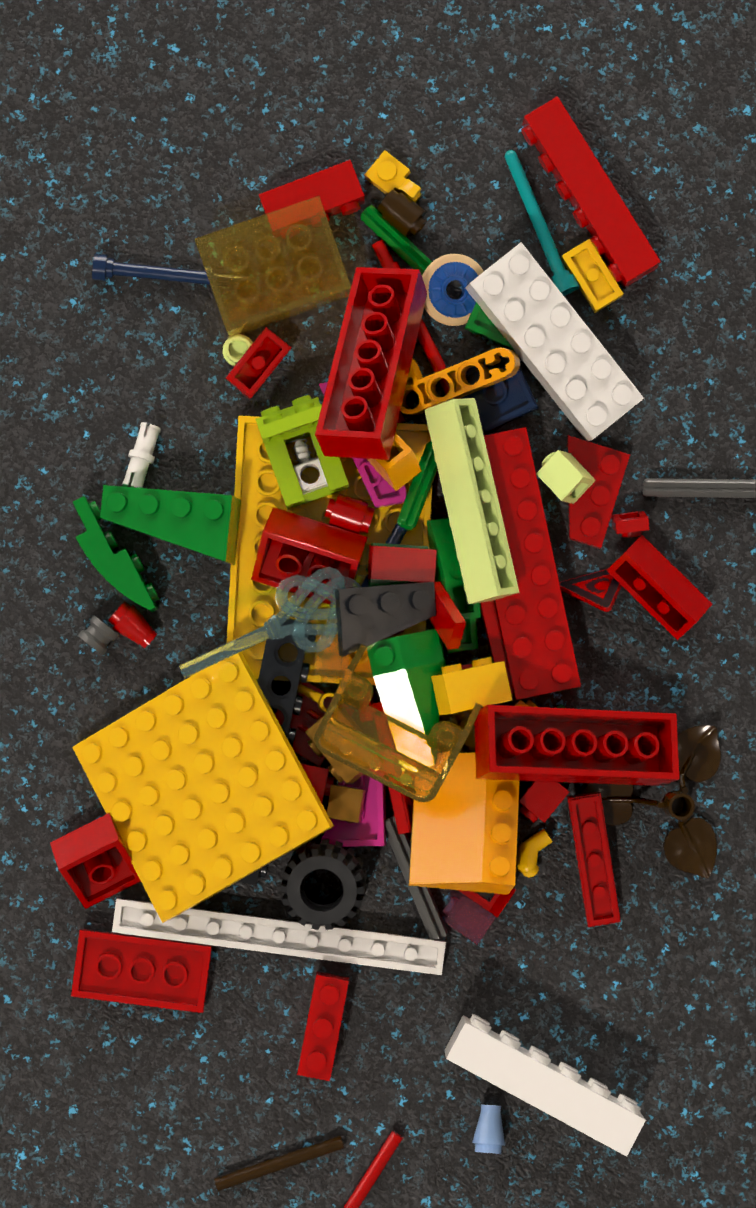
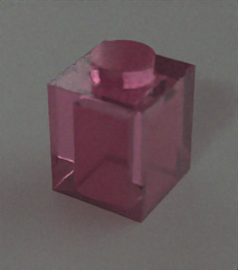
(468, 917)

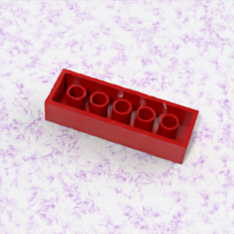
(371, 363)
(576, 745)

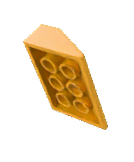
(466, 833)

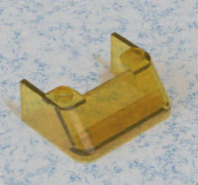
(383, 745)

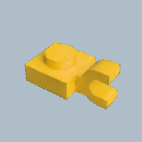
(391, 174)

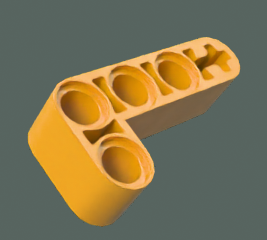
(456, 378)

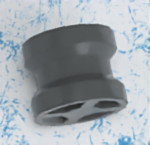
(98, 635)

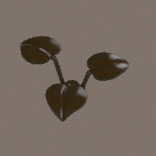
(693, 844)

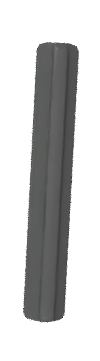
(699, 488)
(421, 895)

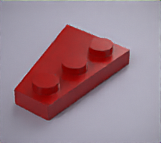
(593, 510)

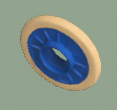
(436, 278)

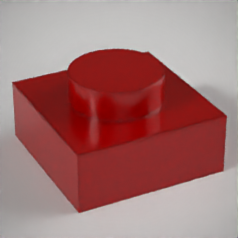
(630, 523)

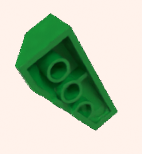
(403, 677)

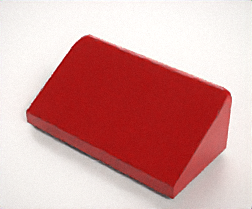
(258, 363)

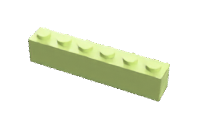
(471, 500)

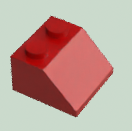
(94, 861)

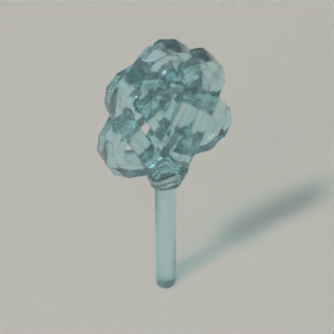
(288, 608)

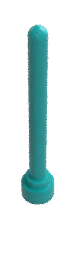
(561, 278)

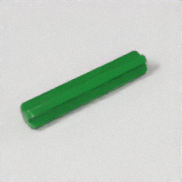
(395, 240)
(418, 490)

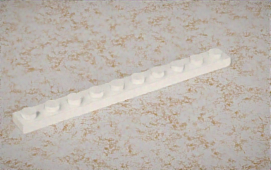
(282, 937)

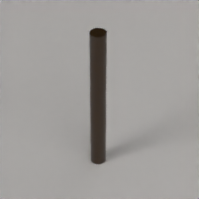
(279, 1163)

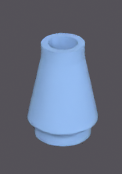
(489, 1130)

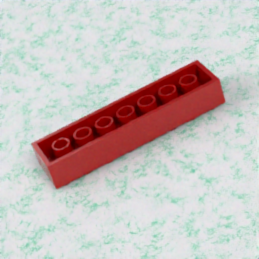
(535, 619)

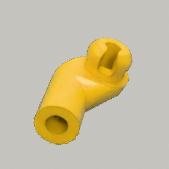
(528, 853)

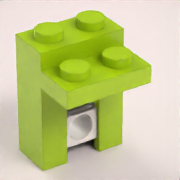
(292, 425)

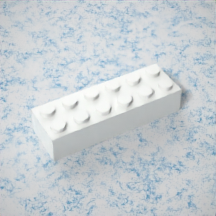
(554, 342)
(545, 1085)

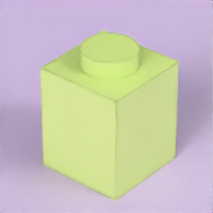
(565, 476)

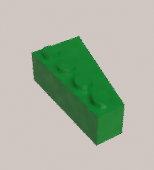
(187, 519)

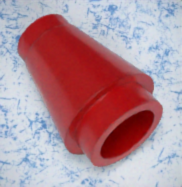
(132, 624)

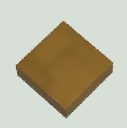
(346, 803)

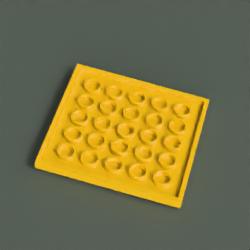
(202, 786)

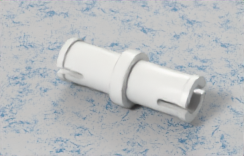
(141, 455)

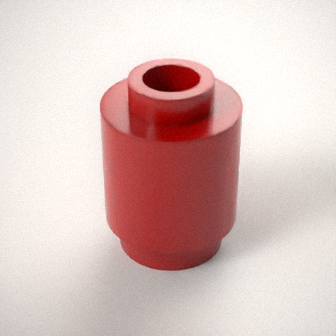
(349, 514)

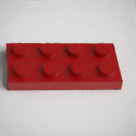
(141, 970)

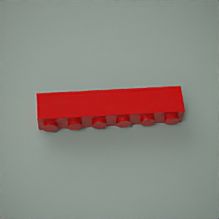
(590, 192)

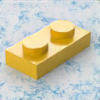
(592, 275)

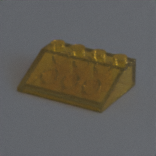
(274, 266)

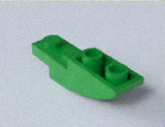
(119, 568)
(450, 576)

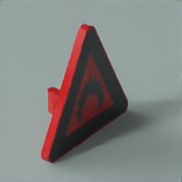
(596, 589)

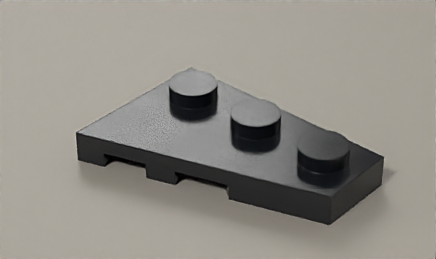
(380, 611)

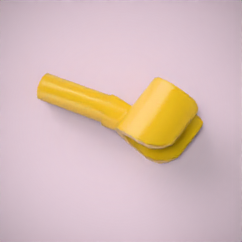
(315, 696)

